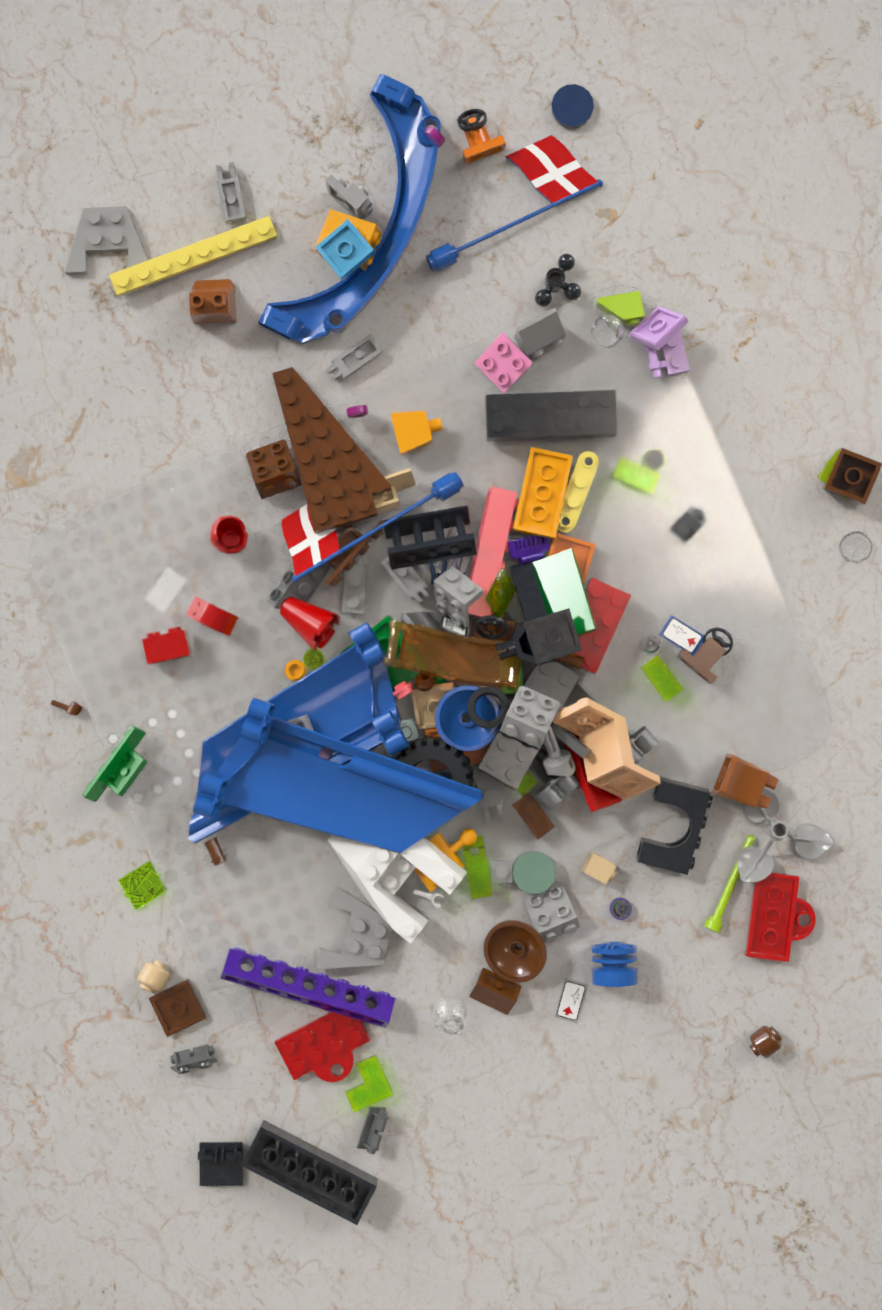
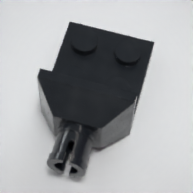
(542, 639)

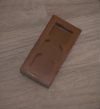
(533, 815)

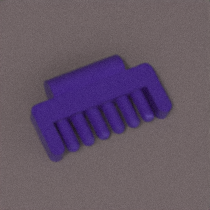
(531, 551)

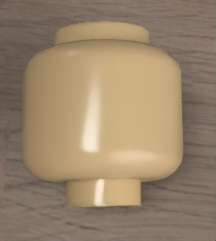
(153, 977)

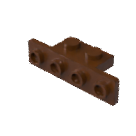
(346, 560)

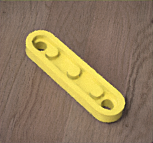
(577, 490)

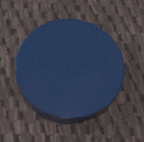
(572, 106)

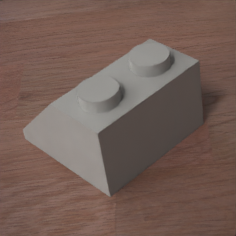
(540, 334)

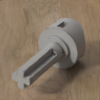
(557, 761)

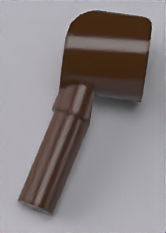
(73, 709)

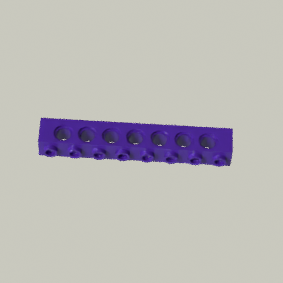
(297, 992)

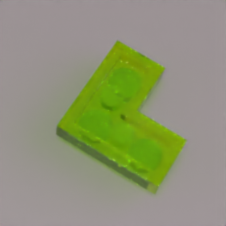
(374, 1087)

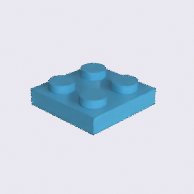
(345, 249)

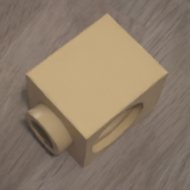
(599, 868)

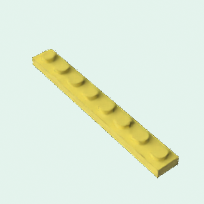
(193, 256)

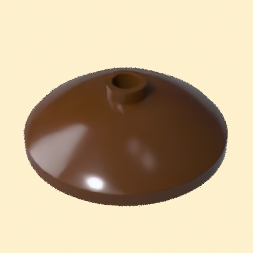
(507, 958)

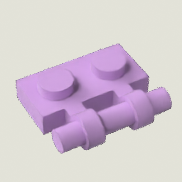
(674, 357)

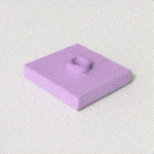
(658, 328)

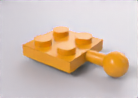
(467, 837)

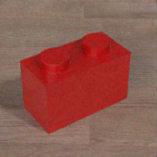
(167, 646)

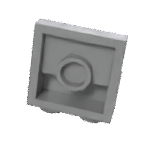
(352, 199)

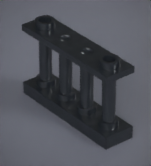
(434, 550)

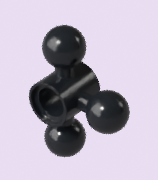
(572, 290)

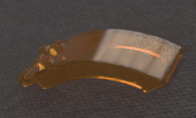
(451, 656)

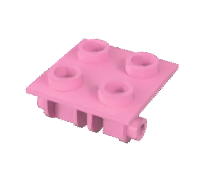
(503, 362)

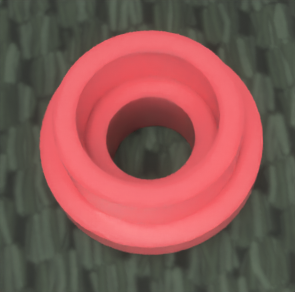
(402, 690)

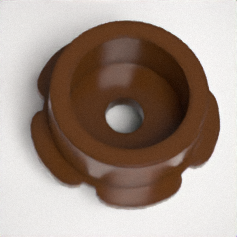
(424, 682)

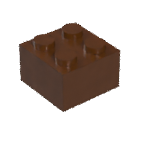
(852, 476)

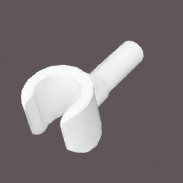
(428, 896)

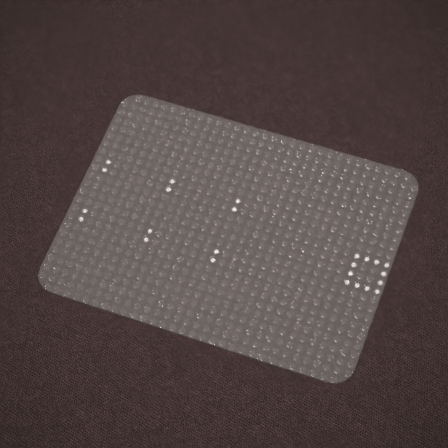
(148, 551)

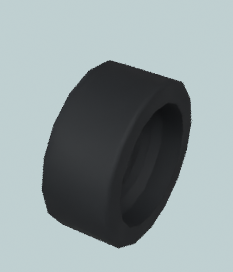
(487, 691)

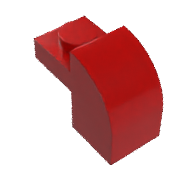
(212, 616)

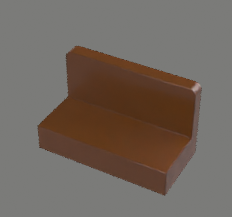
(495, 991)

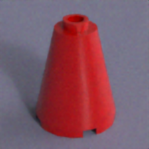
(309, 621)

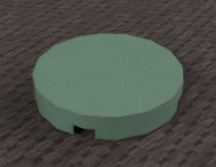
(533, 872)

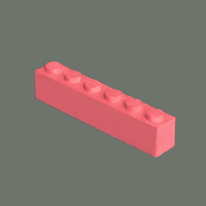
(491, 544)

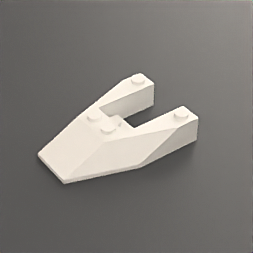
(383, 872)

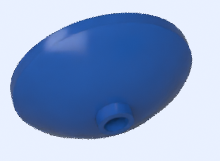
(453, 728)

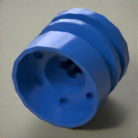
(614, 963)

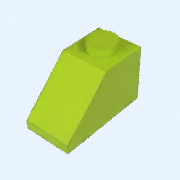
(625, 306)

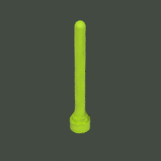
(715, 921)

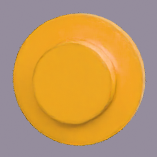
(295, 670)

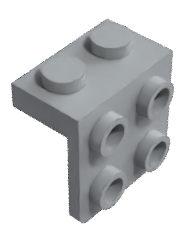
(455, 594)
(530, 716)
(552, 912)

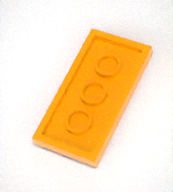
(542, 493)

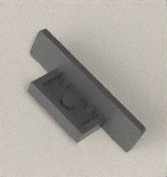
(302, 589)

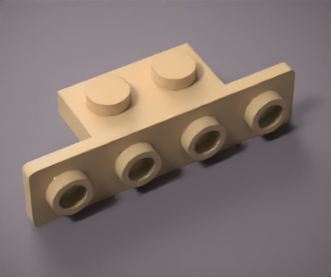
(389, 499)

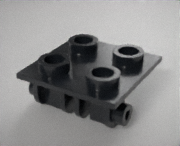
(221, 1163)

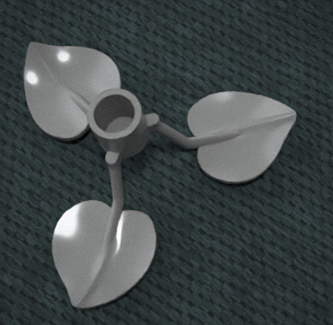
(756, 865)

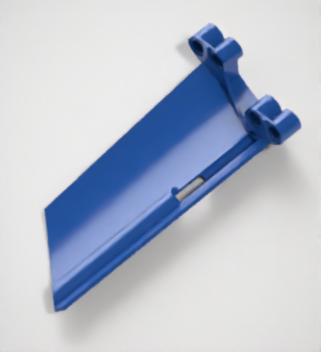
(343, 699)
(368, 801)

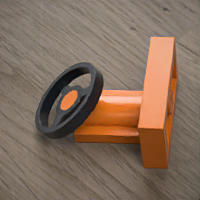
(478, 137)

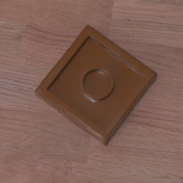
(177, 1007)

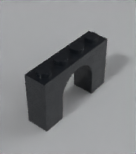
(679, 854)

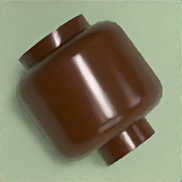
(765, 1041)

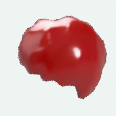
(228, 535)

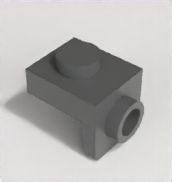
(689, 523)

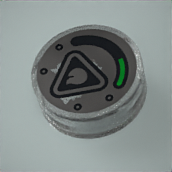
(650, 645)

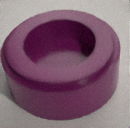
(434, 136)
(357, 411)

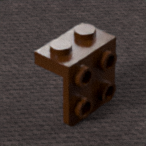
(273, 469)

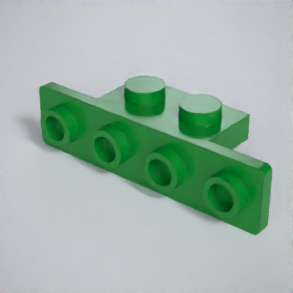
(120, 768)

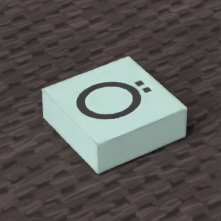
(409, 729)

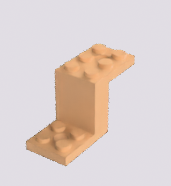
(611, 759)

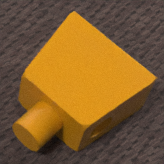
(414, 430)

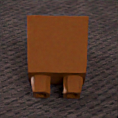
(213, 301)
(743, 782)

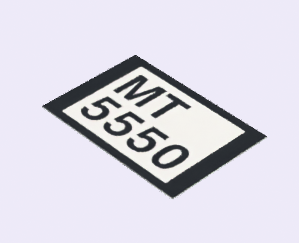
(448, 624)

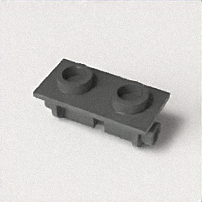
(184, 1062)
(374, 1122)

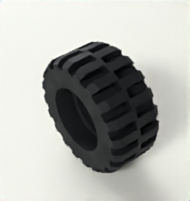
(439, 750)

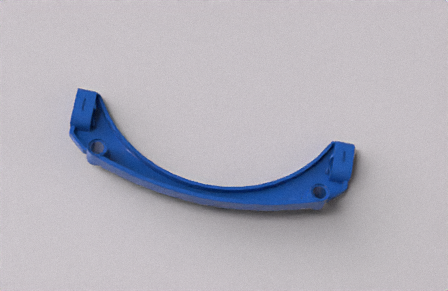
(416, 161)

